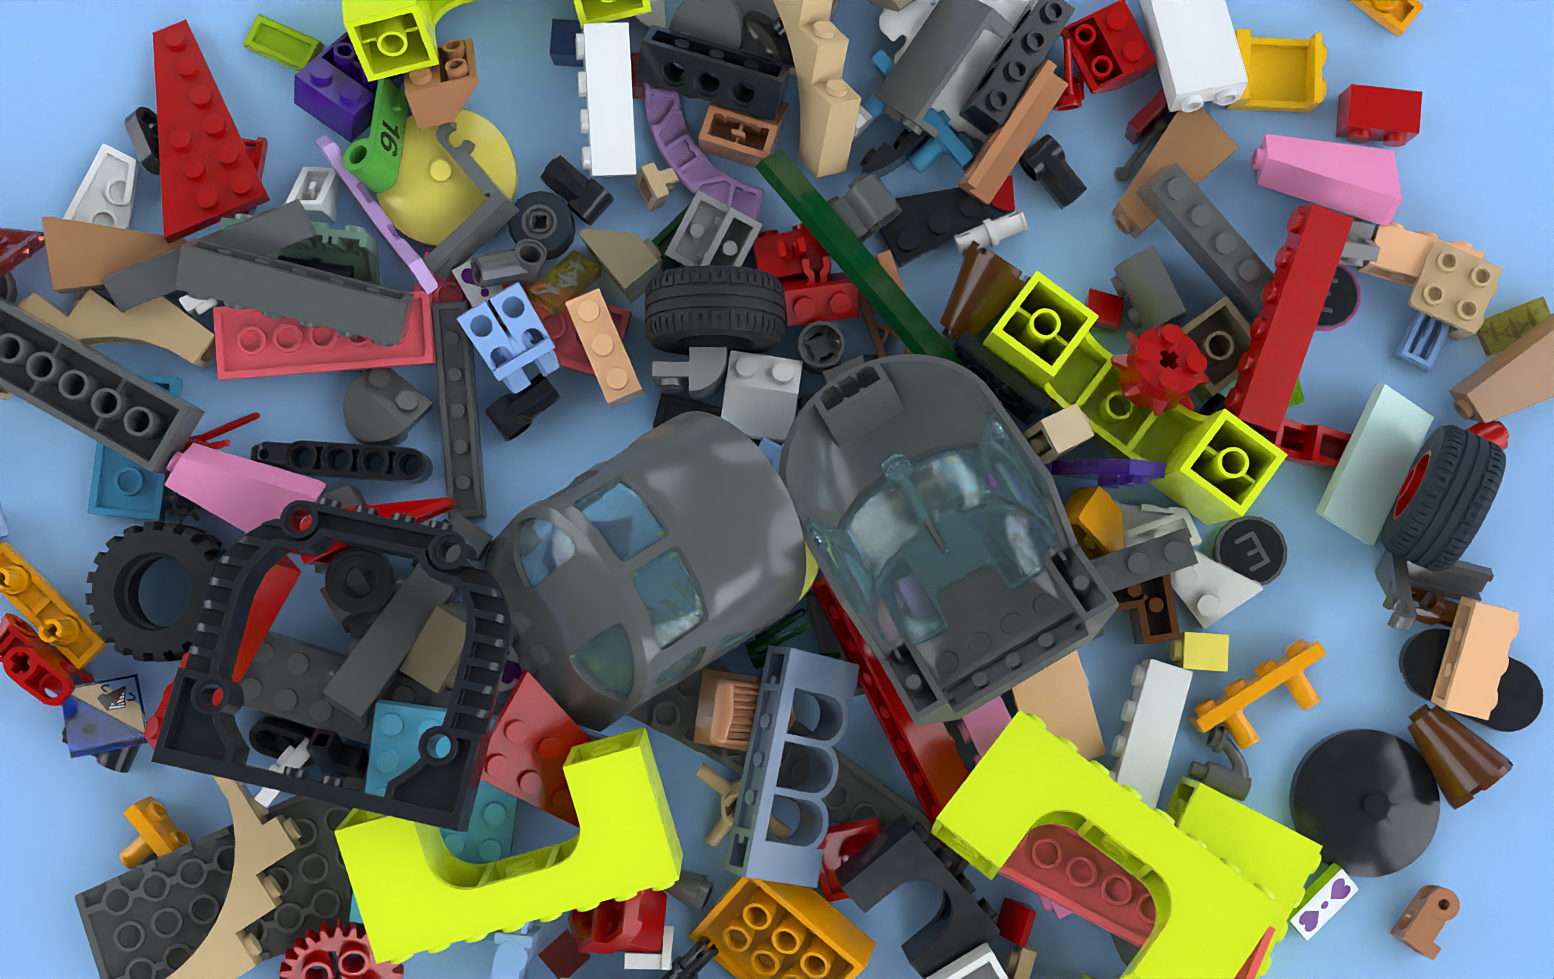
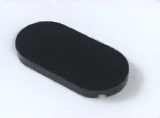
(1518, 689)

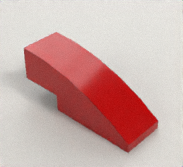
(1310, 444)

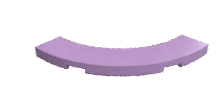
(688, 161)
(399, 246)

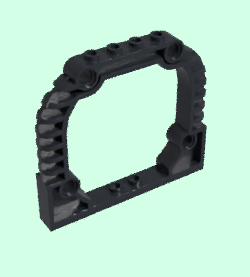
(432, 790)

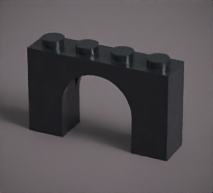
(902, 856)

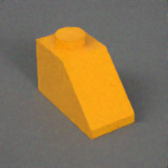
(1095, 521)

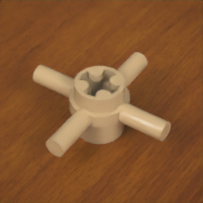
(729, 797)

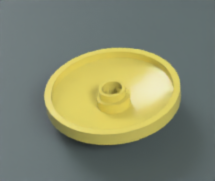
(433, 190)

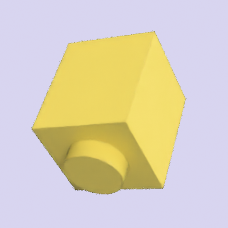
(1200, 651)

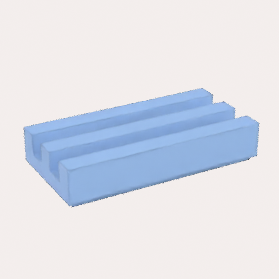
(1412, 358)

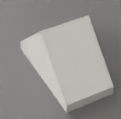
(317, 193)

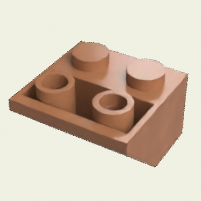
(442, 90)
(739, 134)

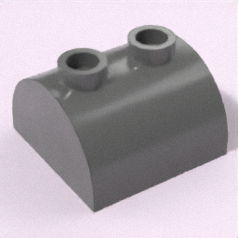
(1148, 290)

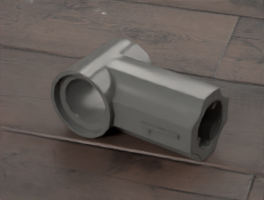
(512, 265)

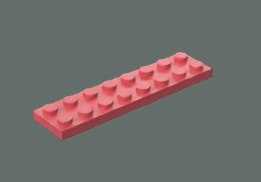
(1090, 884)

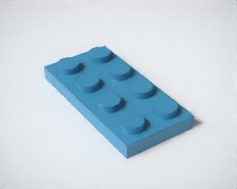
(125, 487)

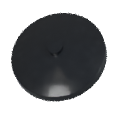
(1365, 801)

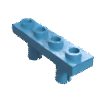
(946, 141)

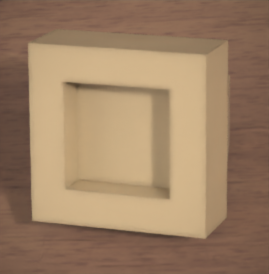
(655, 185)

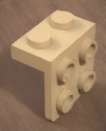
(1455, 289)

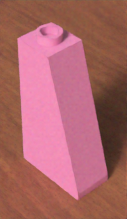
(1332, 175)
(237, 487)

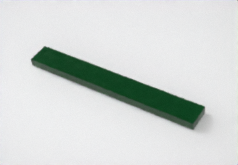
(853, 257)

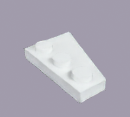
(107, 190)

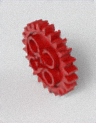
(343, 941)

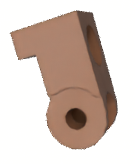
(1426, 918)

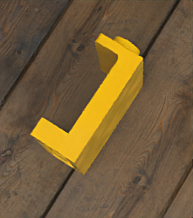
(1281, 73)

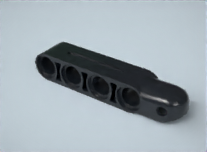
(359, 457)

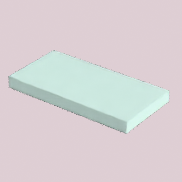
(1374, 464)

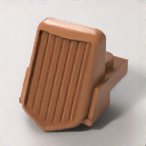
(727, 709)

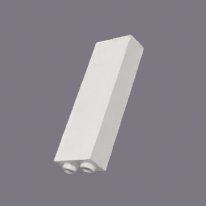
(1195, 52)

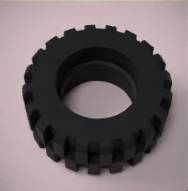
(118, 581)

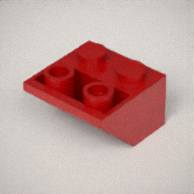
(1109, 48)

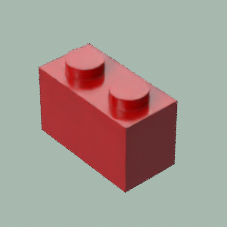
(1379, 115)

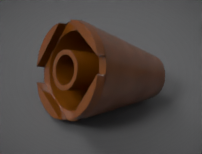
(980, 292)
(1456, 755)

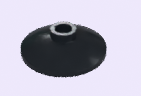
(770, 36)

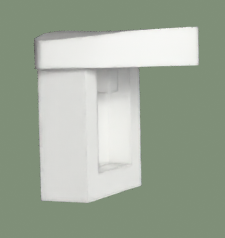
(659, 960)

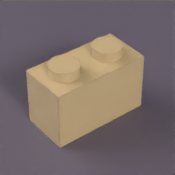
(1059, 433)

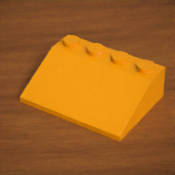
(782, 933)

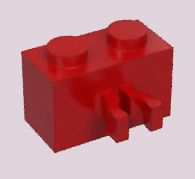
(781, 252)
(819, 296)

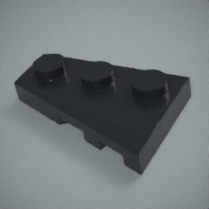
(931, 221)

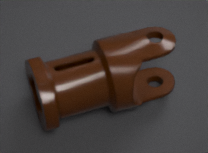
(1434, 608)

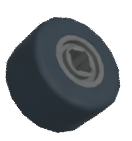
(556, 229)

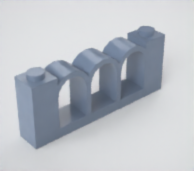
(797, 857)

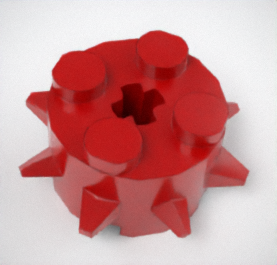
(1161, 369)

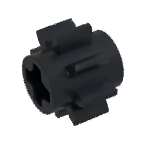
(183, 512)

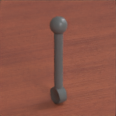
(1123, 173)

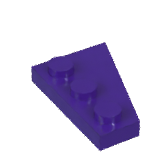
(1111, 472)

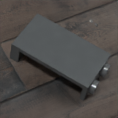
(934, 59)

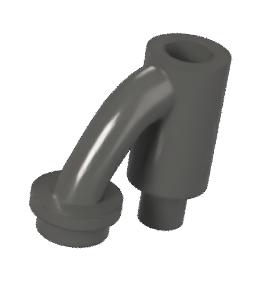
(1229, 782)

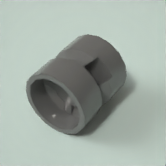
(820, 347)

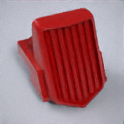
(621, 925)

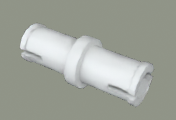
(992, 231)

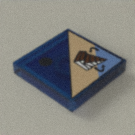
(104, 716)

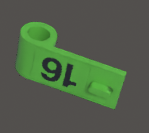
(378, 157)

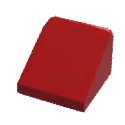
(1107, 307)
(1016, 921)

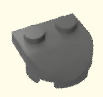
(712, 21)
(383, 407)

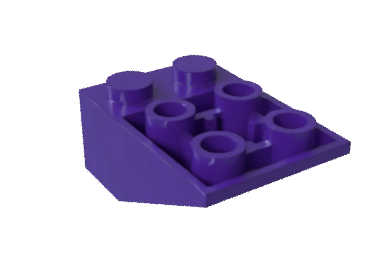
(338, 91)

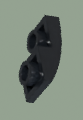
(886, 159)

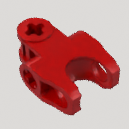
(36, 663)

